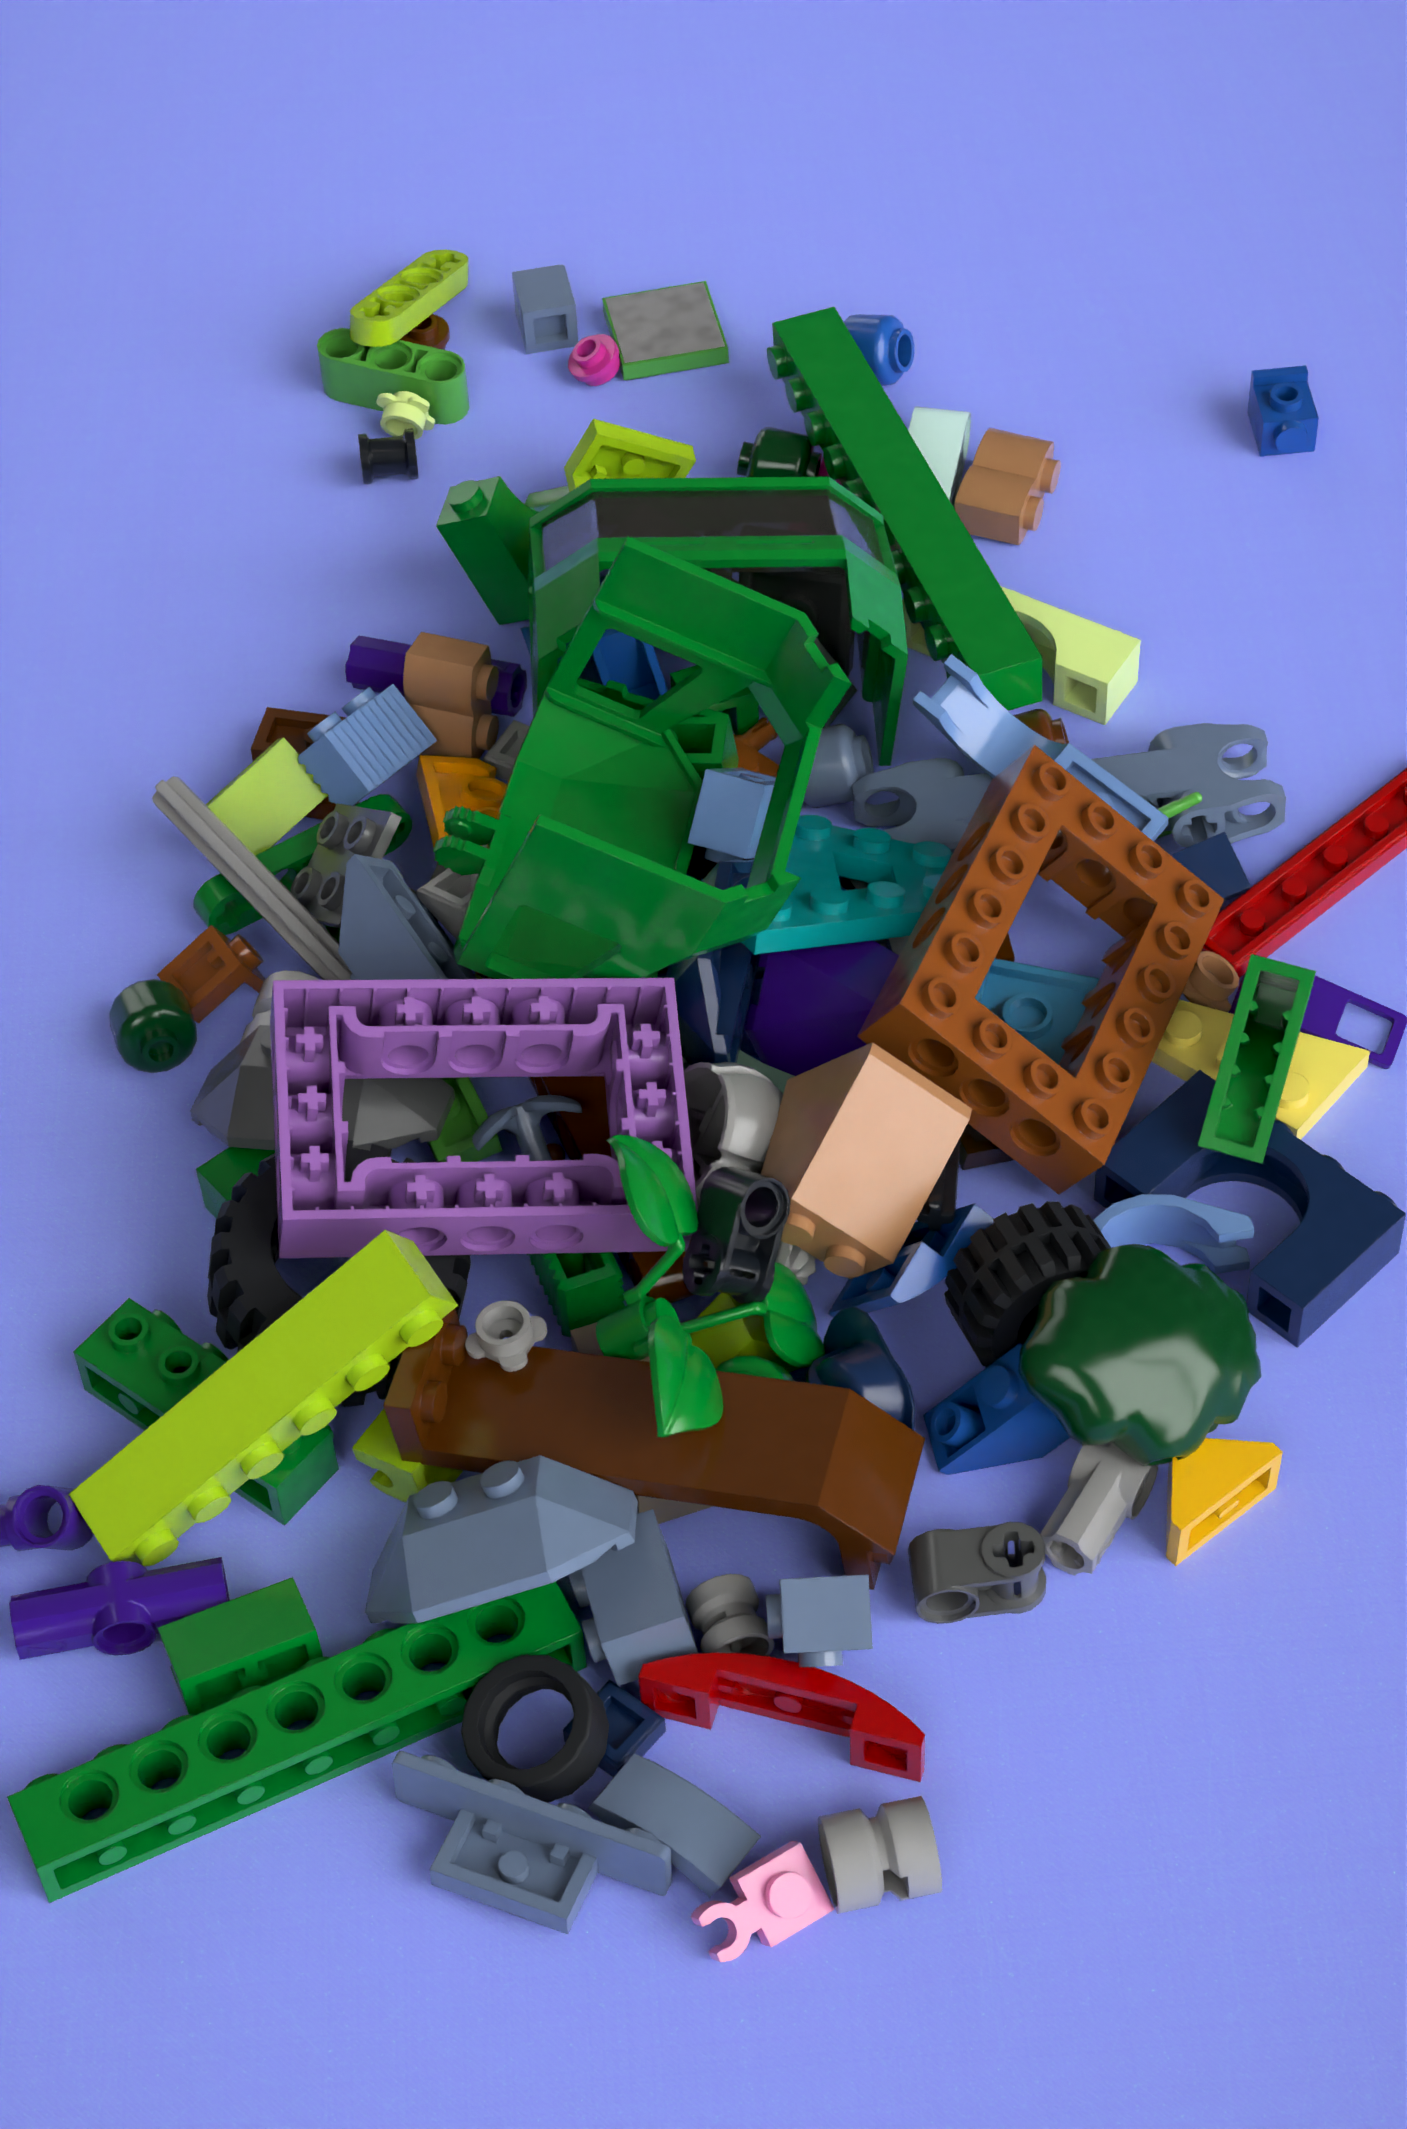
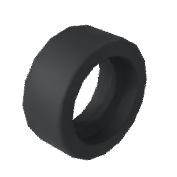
(504, 1688)

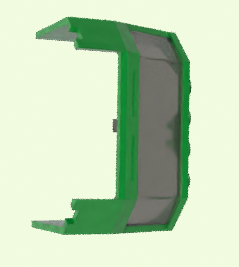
(725, 530)

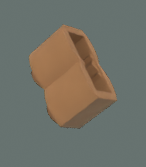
(1007, 486)
(452, 692)

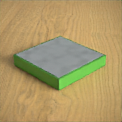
(665, 330)

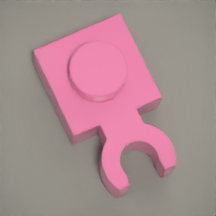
(774, 1900)

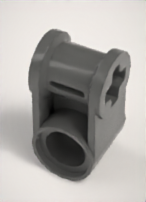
(972, 1573)

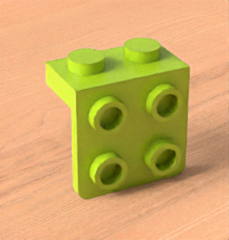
(621, 452)

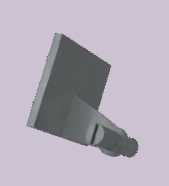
(339, 837)

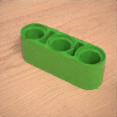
(361, 373)

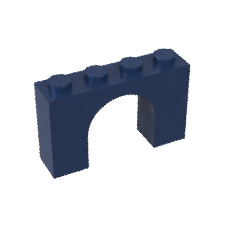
(1343, 1226)

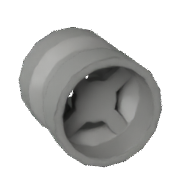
(727, 1616)

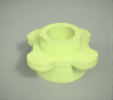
(403, 412)

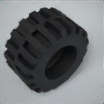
(1011, 1267)

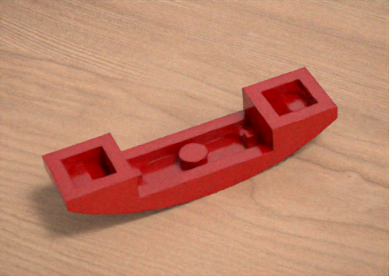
(696, 1684)

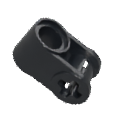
(739, 1231)

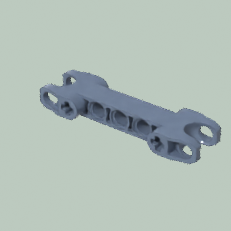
(940, 800)

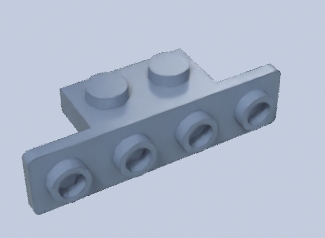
(523, 1850)

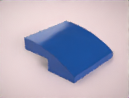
(918, 1265)

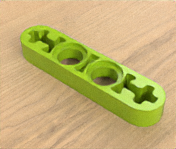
(408, 298)

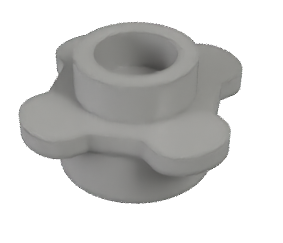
(501, 1321)

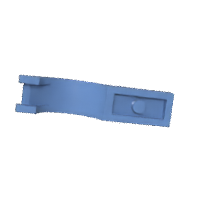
(995, 739)
(1181, 1223)

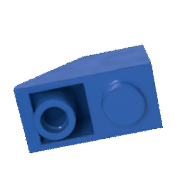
(992, 1421)

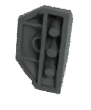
(382, 1111)

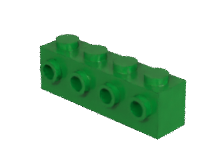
(147, 1365)

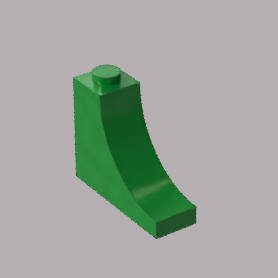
(491, 540)
(1256, 1058)

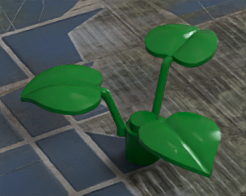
(682, 1374)

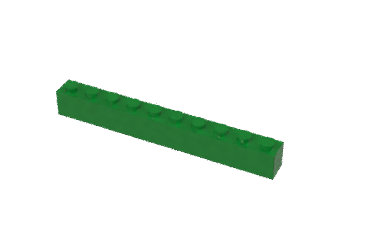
(878, 461)

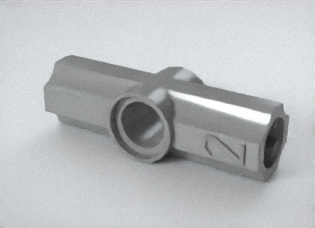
(1100, 1494)

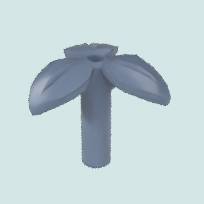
(524, 1123)

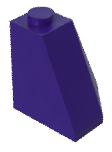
(816, 1003)

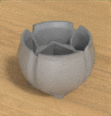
(729, 1117)

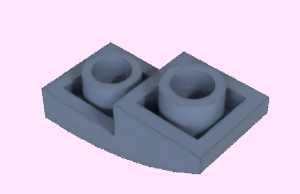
(700, 1831)

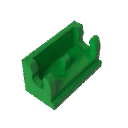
(240, 1645)

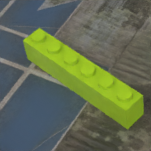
(264, 1400)

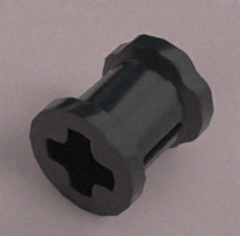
(388, 456)

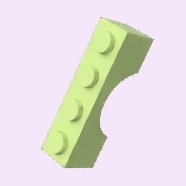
(1086, 661)

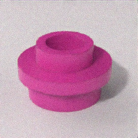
(594, 360)

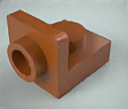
(213, 970)

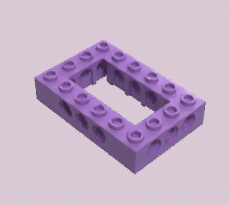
(458, 1031)

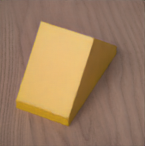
(1215, 1489)

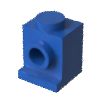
(1282, 411)

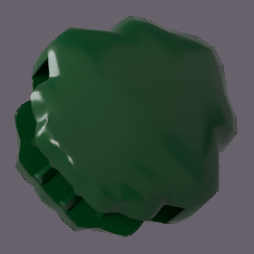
(1141, 1354)

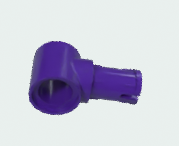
(26, 1516)

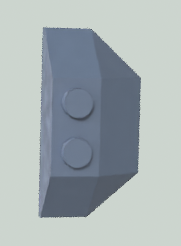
(389, 930)
(496, 1538)

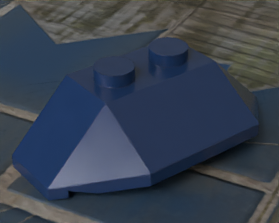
(715, 986)

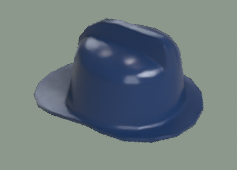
(862, 1362)

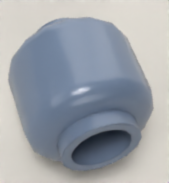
(837, 765)

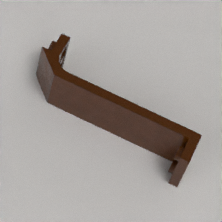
(773, 1452)

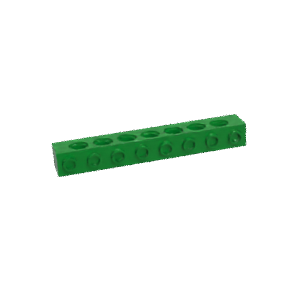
(278, 1760)

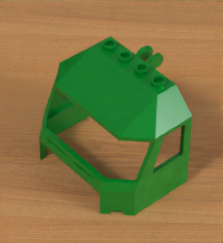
(603, 799)

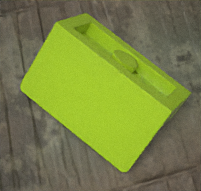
(267, 797)

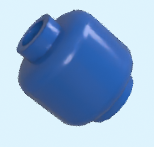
(884, 344)

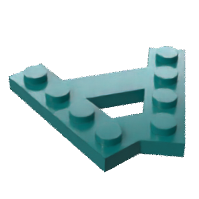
(824, 915)

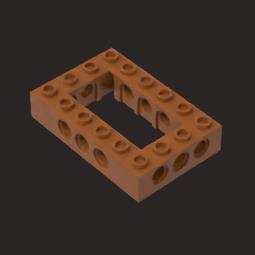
(1039, 1112)

